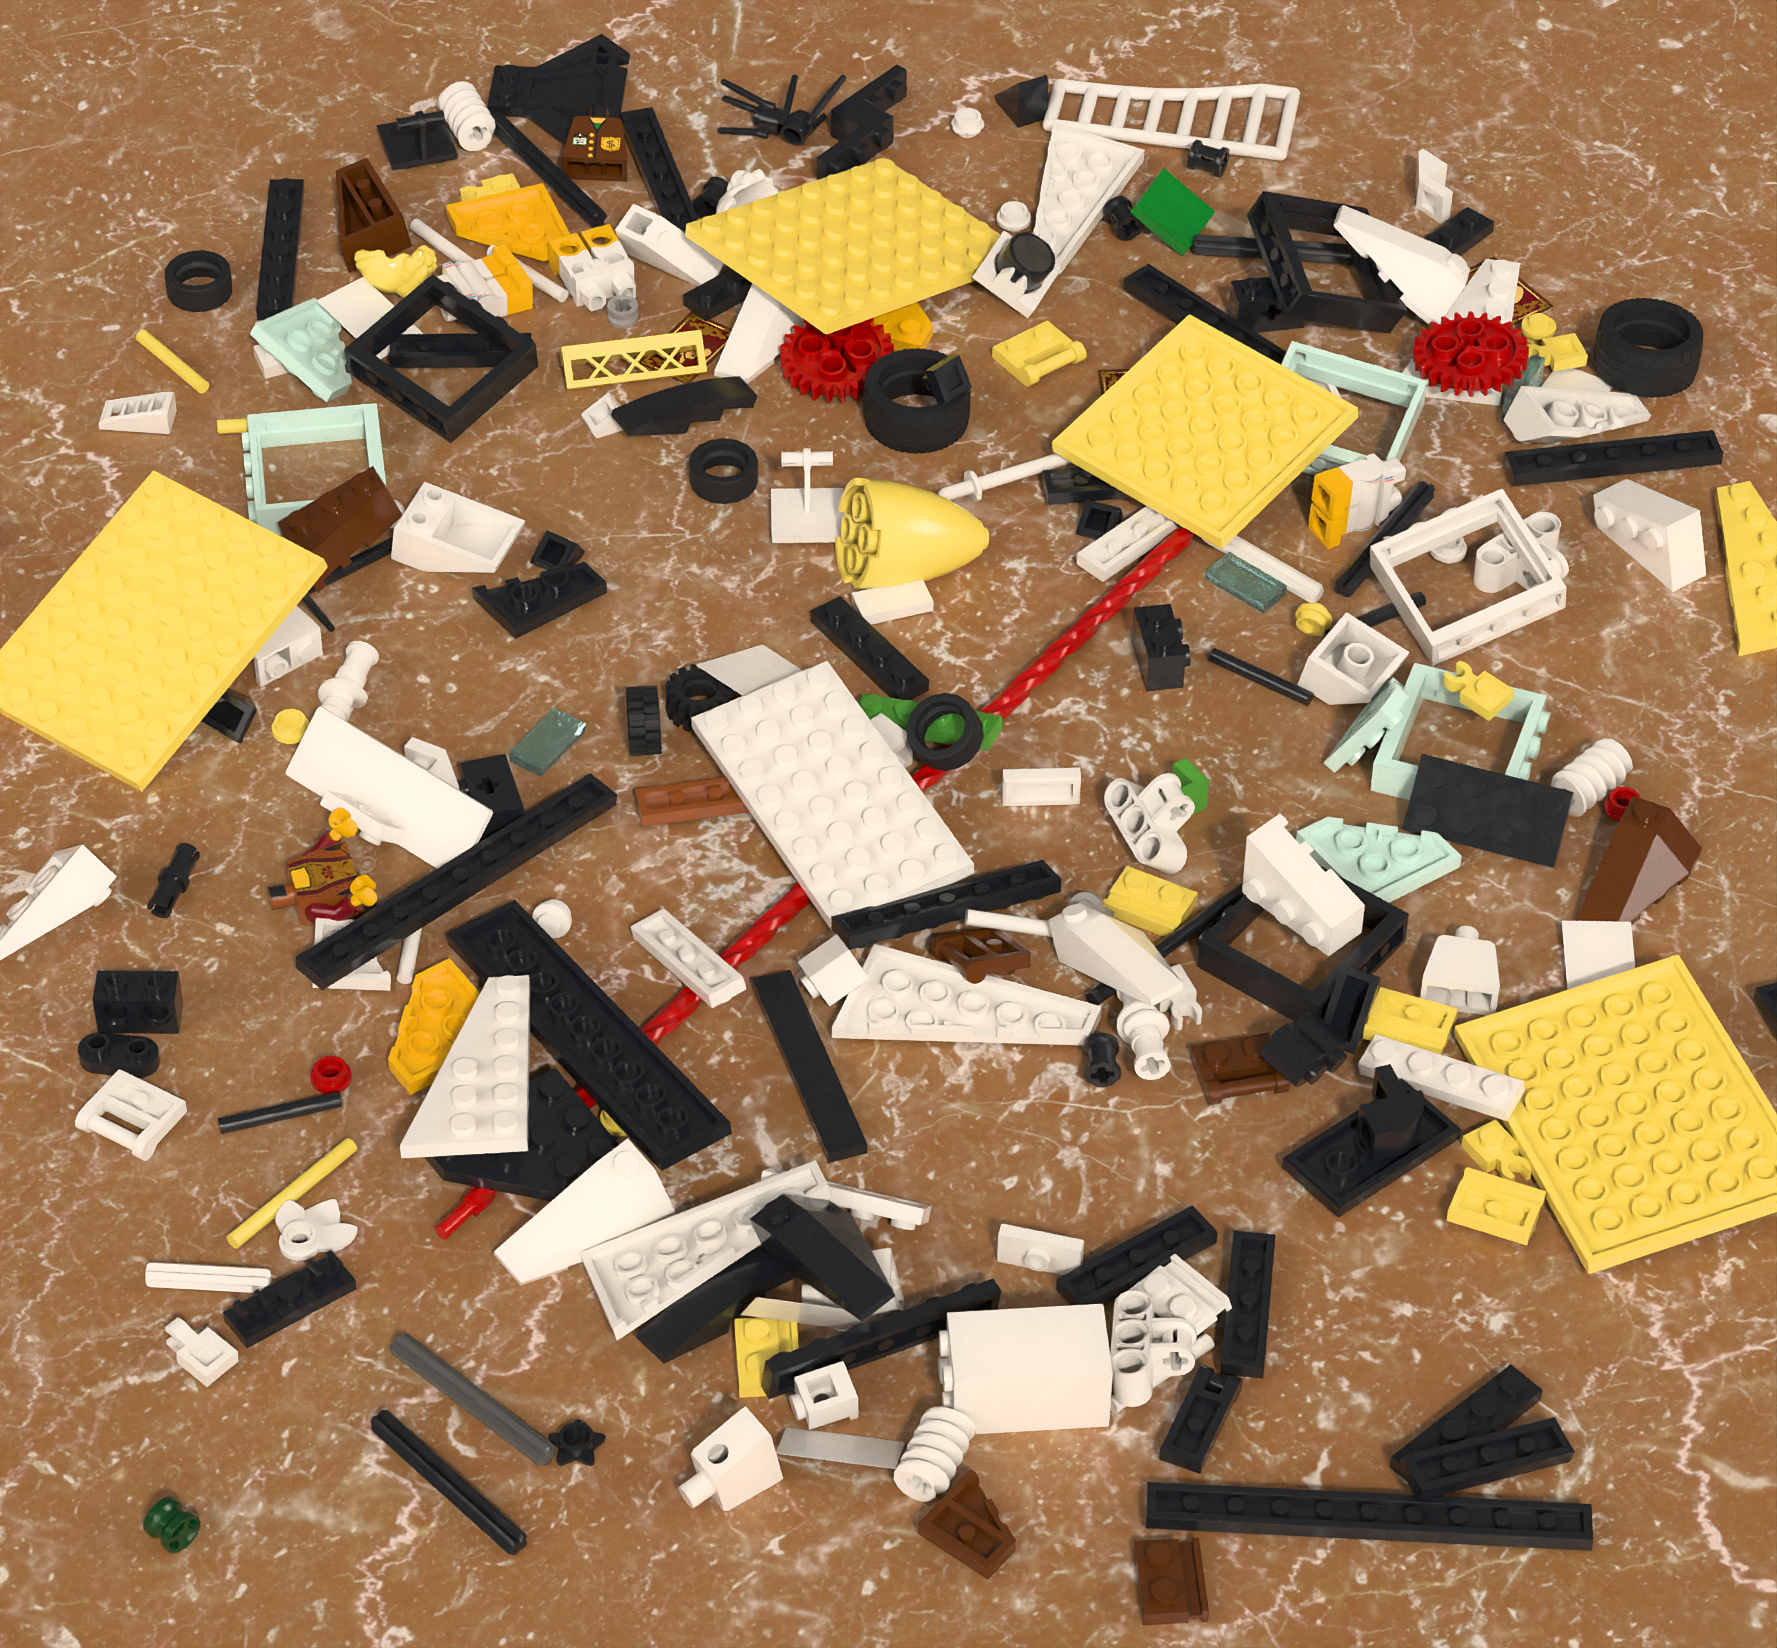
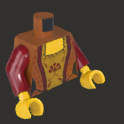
(325, 879)

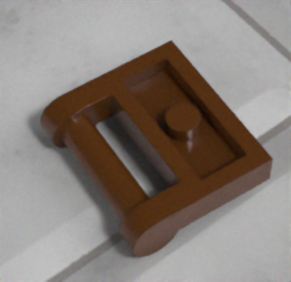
(989, 951)
(1235, 1068)

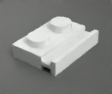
(1184, 1294)

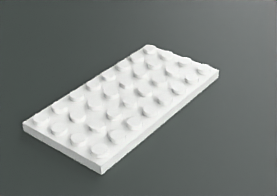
(831, 794)

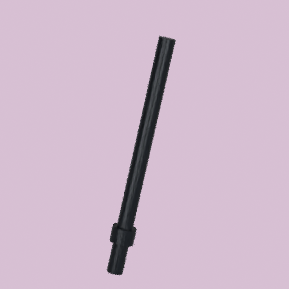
(1178, 937)

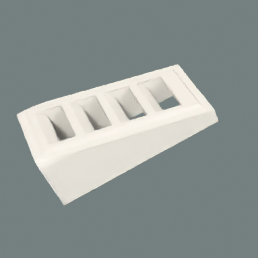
(140, 413)

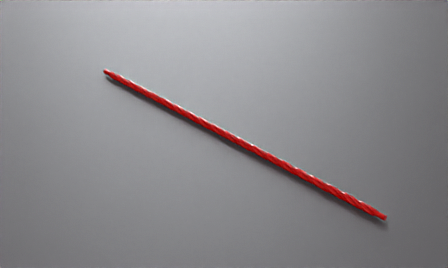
(796, 899)

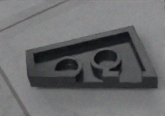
(532, 603)

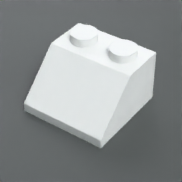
(1351, 663)

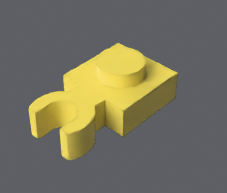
(490, 186)
(1561, 352)
(1480, 694)
(1496, 1149)

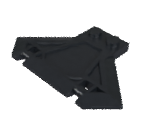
(563, 86)

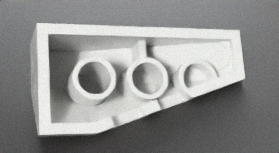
(1419, 268)
(756, 336)
(1567, 414)
(59, 890)
(1113, 954)
(601, 1205)

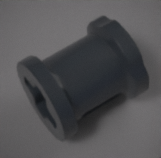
(1197, 160)
(706, 203)
(1118, 213)
(1101, 1054)

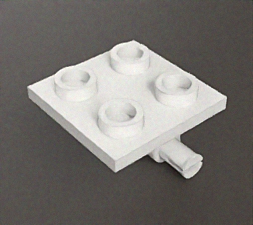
(806, 512)

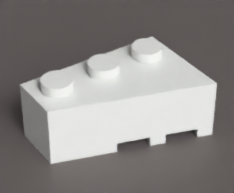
(1654, 531)
(1297, 890)

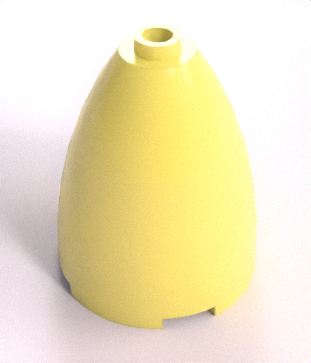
(902, 534)

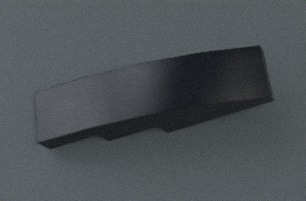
(675, 407)
(711, 1306)

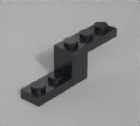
(863, 124)

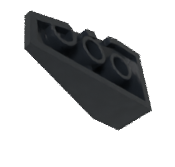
(824, 1250)

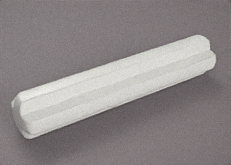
(207, 1277)

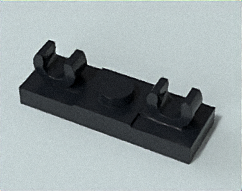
(289, 1299)

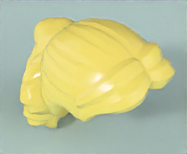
(397, 274)

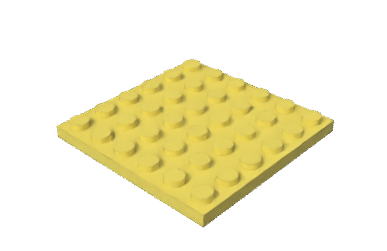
(1205, 430)

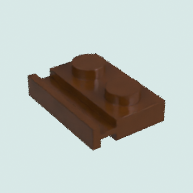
(1170, 1581)

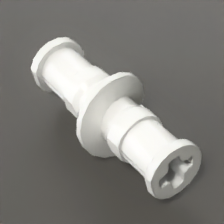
(345, 690)
(1144, 1029)

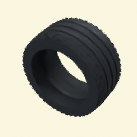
(1642, 369)
(909, 427)

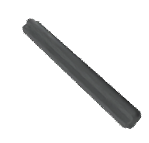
(473, 1400)

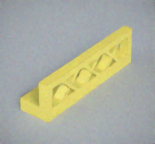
(629, 349)

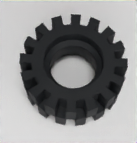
(691, 684)
(643, 720)

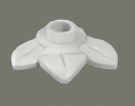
(312, 1229)

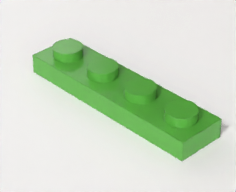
(943, 730)

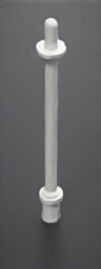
(975, 485)

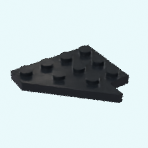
(561, 1147)

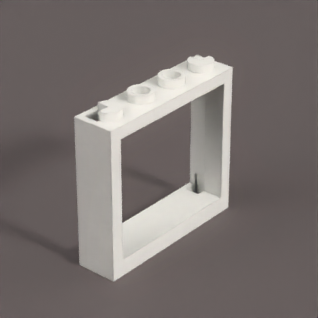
(1487, 623)

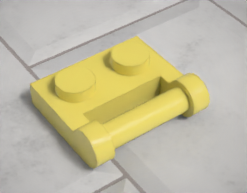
(1037, 353)

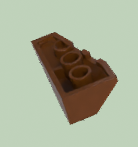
(1641, 863)

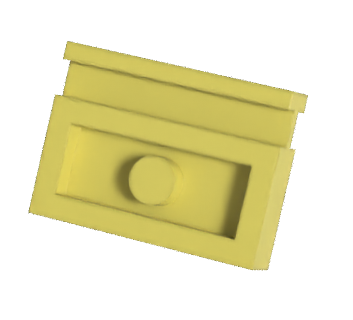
(1150, 902)
(1410, 1020)
(1496, 1206)
(755, 1343)

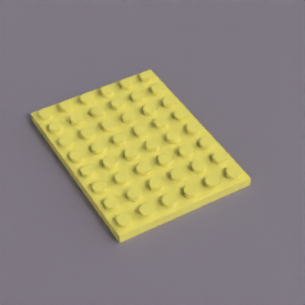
(849, 244)
(150, 629)
(1633, 1112)

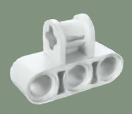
(1500, 565)
(1152, 819)
(1146, 1347)

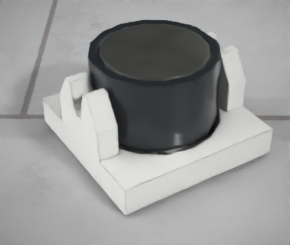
(1023, 266)

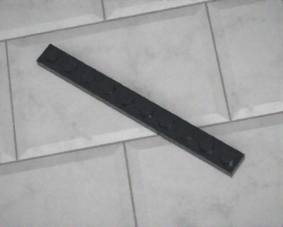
(455, 882)
(1369, 1516)

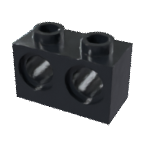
(138, 1002)

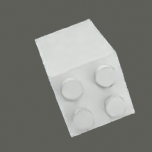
(1027, 1368)

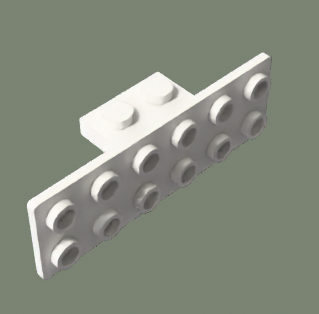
(386, 791)

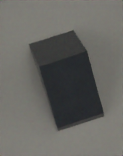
(1025, 101)

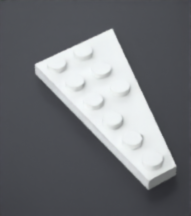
(1076, 185)
(1488, 291)
(933, 1002)
(484, 1083)
(670, 1258)

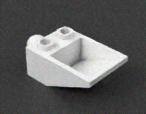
(452, 533)

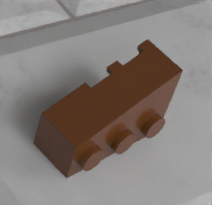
(367, 214)
(343, 520)

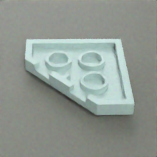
(308, 346)
(1369, 725)
(1380, 856)

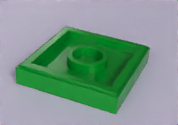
(1172, 211)

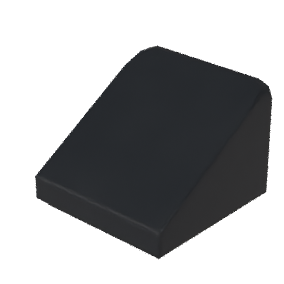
(1098, 519)
(556, 552)

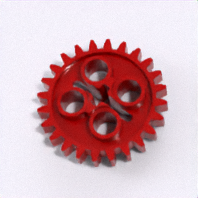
(1471, 354)
(835, 361)

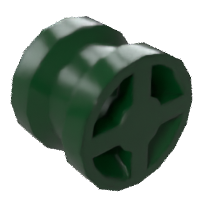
(171, 1524)

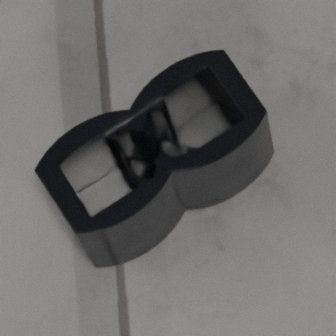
(1305, 1049)

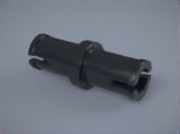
(173, 880)

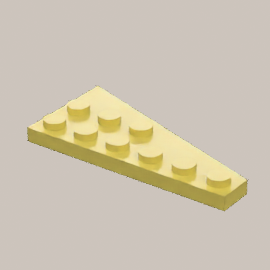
(1750, 566)

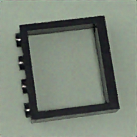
(1270, 222)
(413, 399)
(1276, 990)

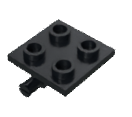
(417, 140)

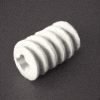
(467, 115)
(1594, 774)
(934, 1453)

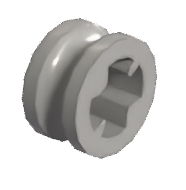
(622, 311)

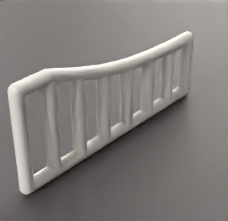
(1190, 97)

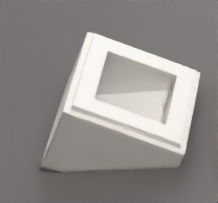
(599, 416)

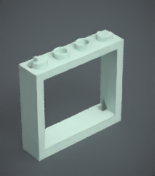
(1362, 379)
(303, 428)
(1426, 682)

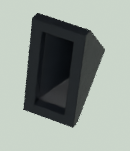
(231, 715)
(1351, 1004)

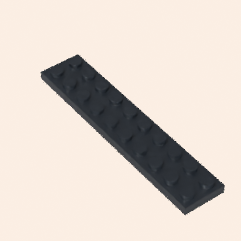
(594, 1037)

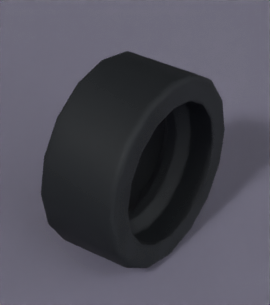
(199, 297)
(718, 453)
(932, 709)

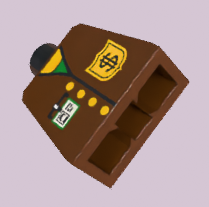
(596, 148)

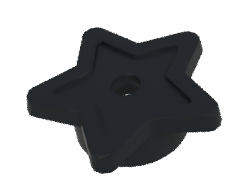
(579, 1433)

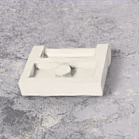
(136, 1103)

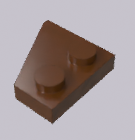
(969, 1527)

